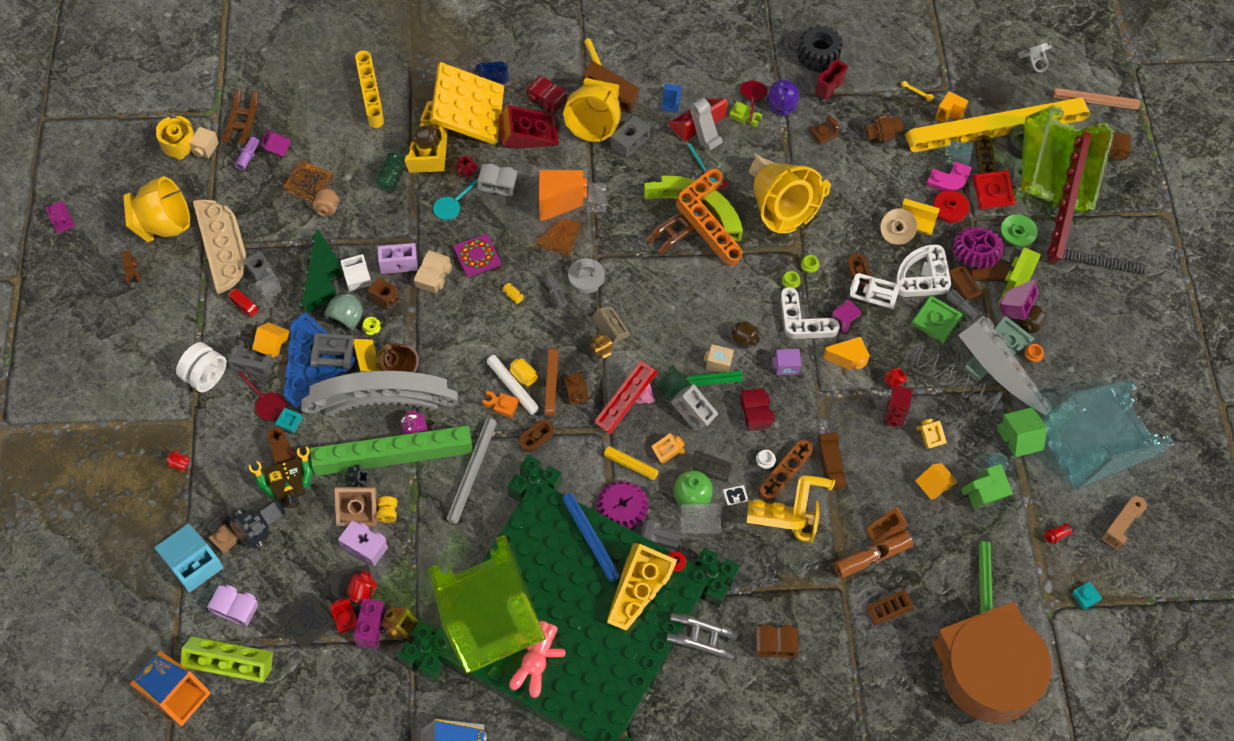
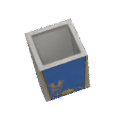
(453, 731)

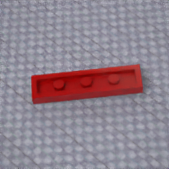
(625, 397)

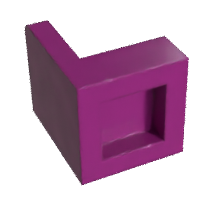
(275, 142)
(845, 315)

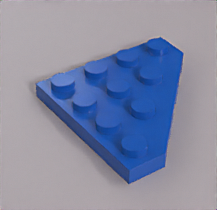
(299, 370)

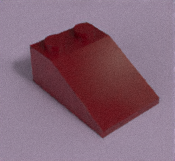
(527, 128)

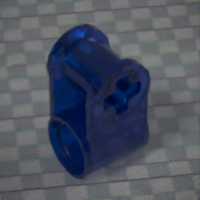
(494, 71)

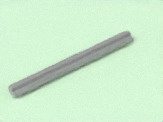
(471, 471)

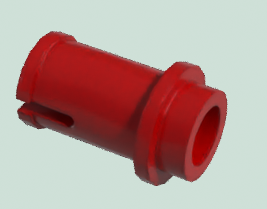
(1057, 533)

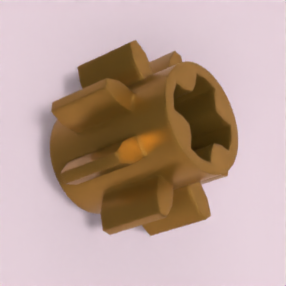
(601, 346)

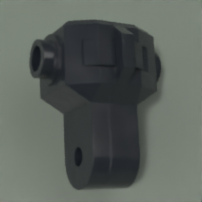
(253, 525)

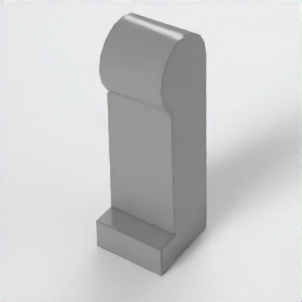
(704, 124)

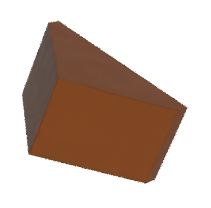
(887, 525)

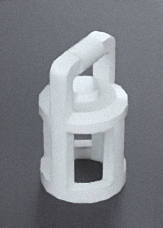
(873, 290)

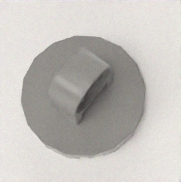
(1036, 53)
(586, 275)

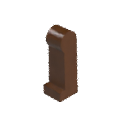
(831, 459)

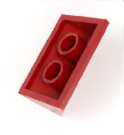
(684, 124)

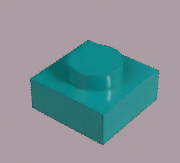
(289, 420)
(1086, 595)

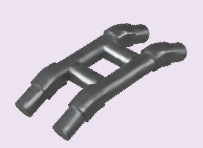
(693, 642)

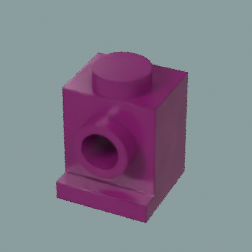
(60, 216)

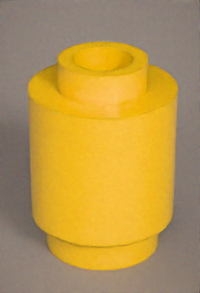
(523, 372)

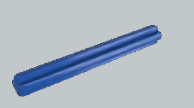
(591, 537)

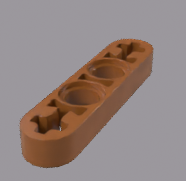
(551, 386)
(787, 471)

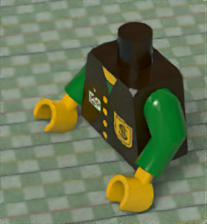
(286, 480)

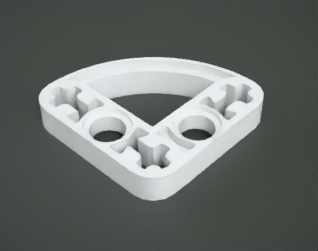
(932, 280)

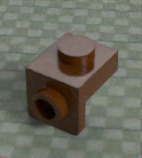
(576, 388)

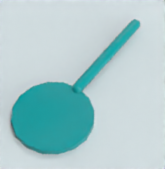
(448, 207)

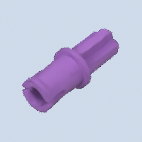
(247, 153)

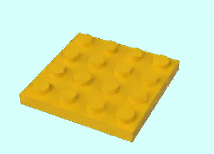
(467, 103)

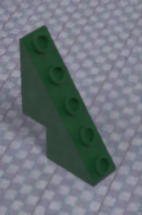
(321, 270)

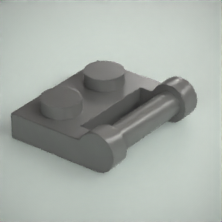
(333, 345)

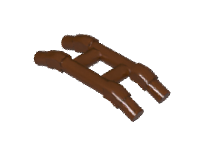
(236, 110)
(674, 237)

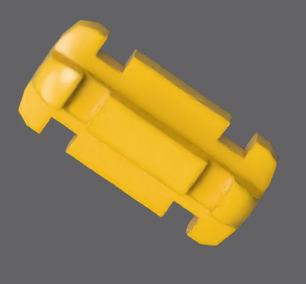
(513, 293)

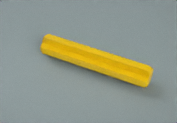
(631, 463)

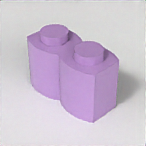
(233, 605)

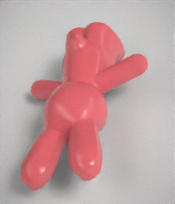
(535, 661)

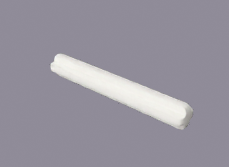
(512, 384)

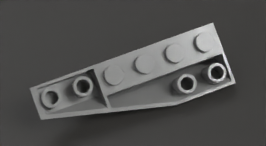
(1001, 363)

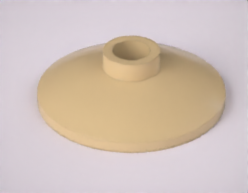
(893, 220)

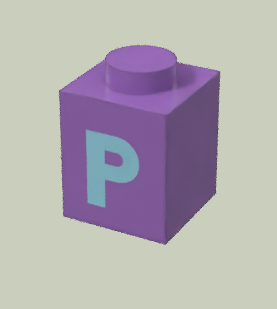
(787, 362)

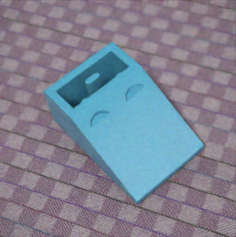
(189, 557)

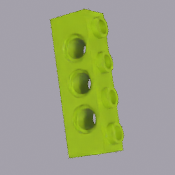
(226, 659)

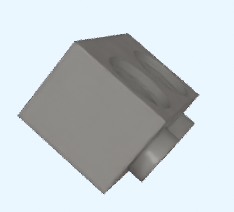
(694, 407)

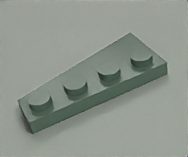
(1015, 338)

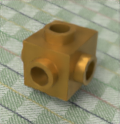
(399, 622)

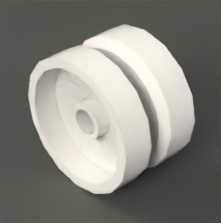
(201, 367)

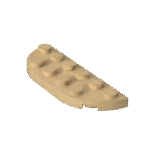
(222, 243)

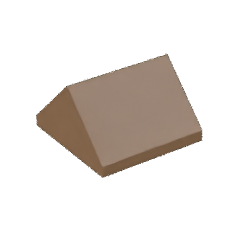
(356, 505)

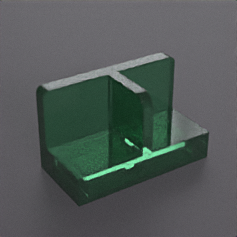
(672, 383)

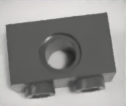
(630, 136)

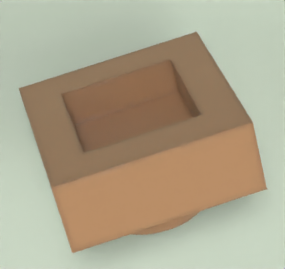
(224, 539)

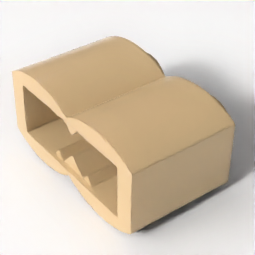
(432, 272)

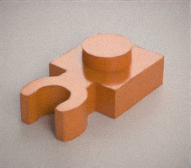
(503, 405)

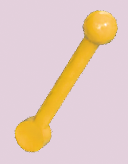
(929, 97)

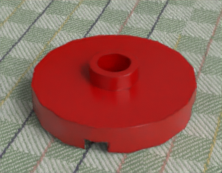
(950, 213)

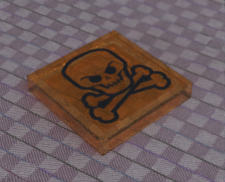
(307, 181)

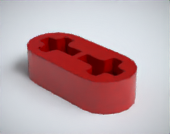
(243, 303)

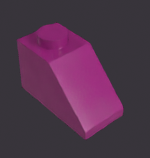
(1019, 300)

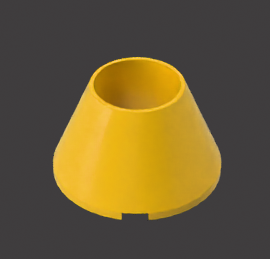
(787, 195)

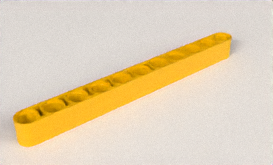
(991, 125)

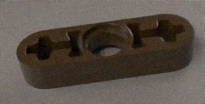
(988, 151)

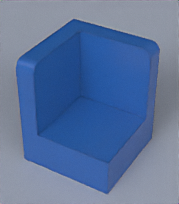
(671, 98)

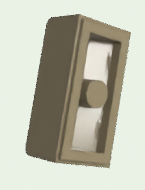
(610, 324)

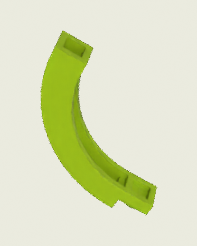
(717, 205)

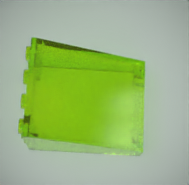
(1047, 157)
(486, 609)

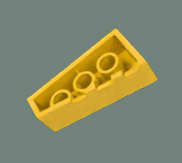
(427, 159)

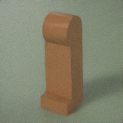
(1133, 510)

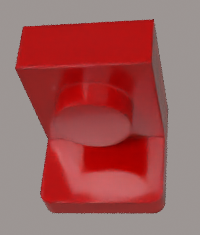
(344, 615)

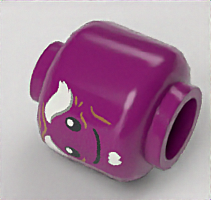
(413, 423)

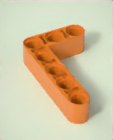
(707, 218)

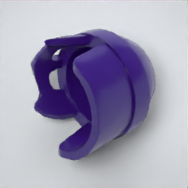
(782, 99)

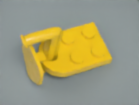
(791, 517)

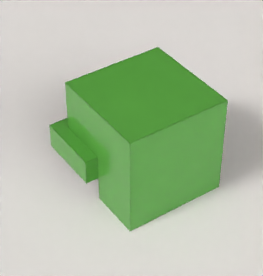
(1023, 431)
(989, 487)

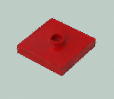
(994, 190)

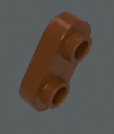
(862, 268)
(535, 436)

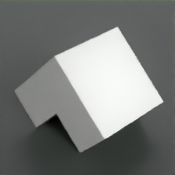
(356, 272)

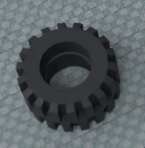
(819, 38)

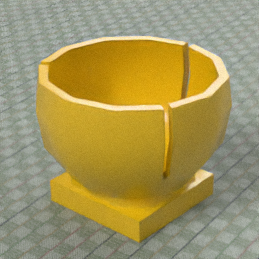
(593, 110)
(151, 215)

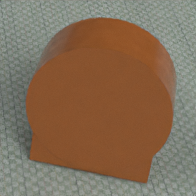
(994, 664)

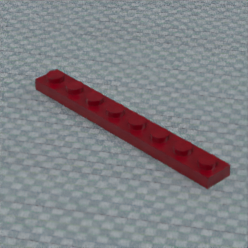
(1069, 197)

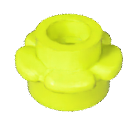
(371, 321)

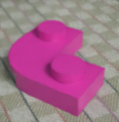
(953, 181)

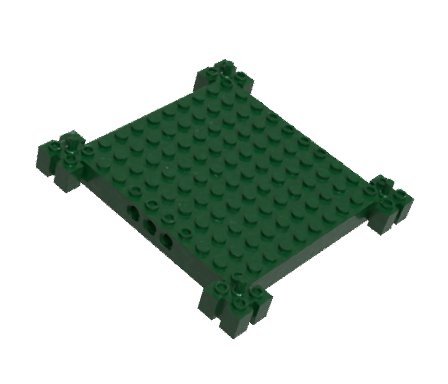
(605, 668)

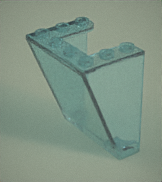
(1100, 434)

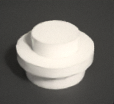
(765, 459)

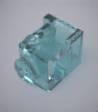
(958, 152)

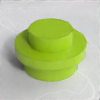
(810, 264)
(791, 279)

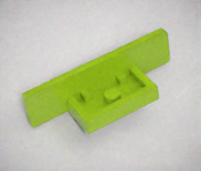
(1022, 271)

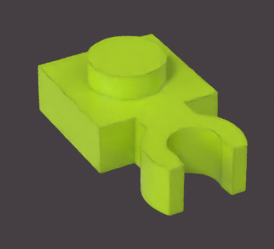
(741, 114)

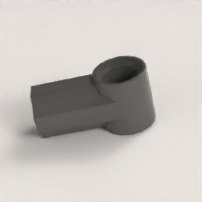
(660, 535)

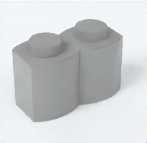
(497, 179)

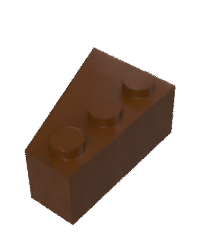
(628, 92)

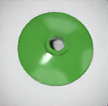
(1019, 224)

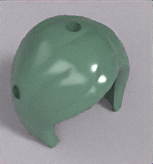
(345, 309)

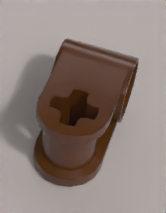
(280, 448)

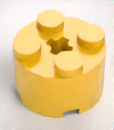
(175, 136)

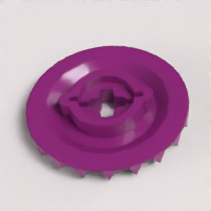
(635, 509)

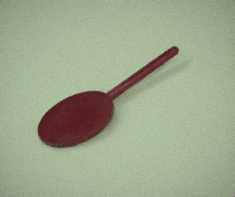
(754, 91)
(268, 405)

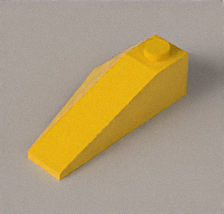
(640, 581)

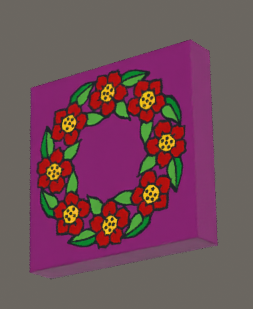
(477, 255)

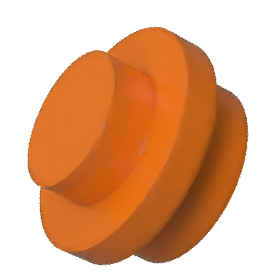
(1034, 353)

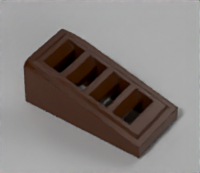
(905, 599)

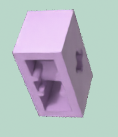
(397, 258)
(368, 552)

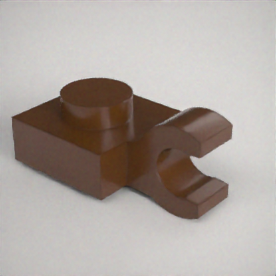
(130, 264)

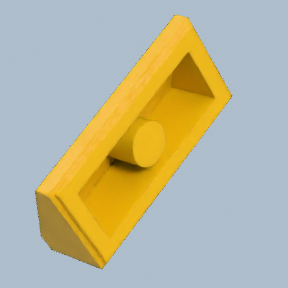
(366, 355)

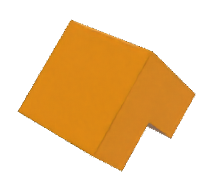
(951, 106)
(269, 339)
(936, 480)

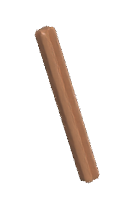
(1095, 98)

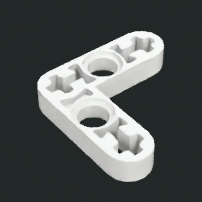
(797, 322)

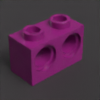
(368, 625)

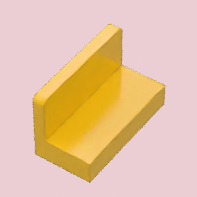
(924, 215)

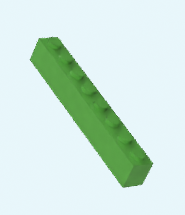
(391, 450)

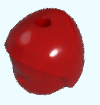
(895, 377)

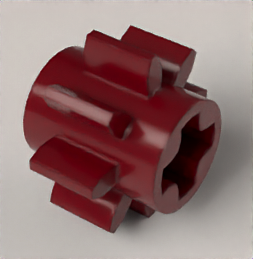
(465, 166)

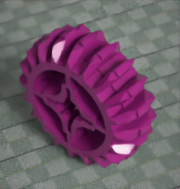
(978, 247)

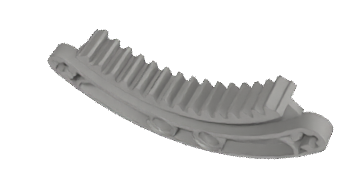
(378, 388)

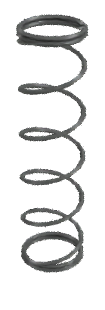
(917, 352)

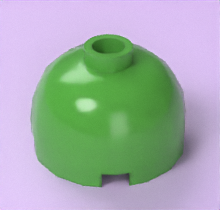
(693, 488)

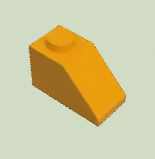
(848, 354)

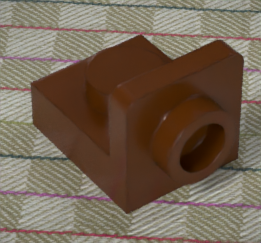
(826, 130)

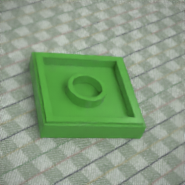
(937, 319)

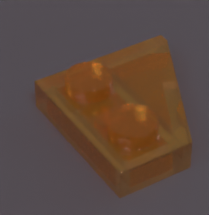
(561, 237)

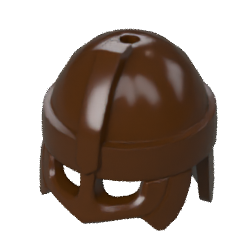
(397, 358)

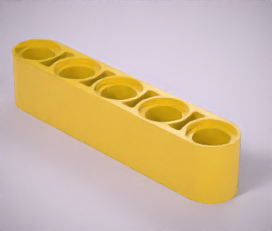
(369, 89)

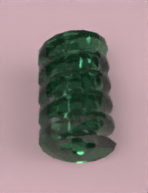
(390, 172)

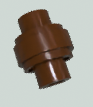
(883, 128)

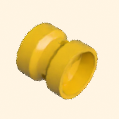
(386, 509)

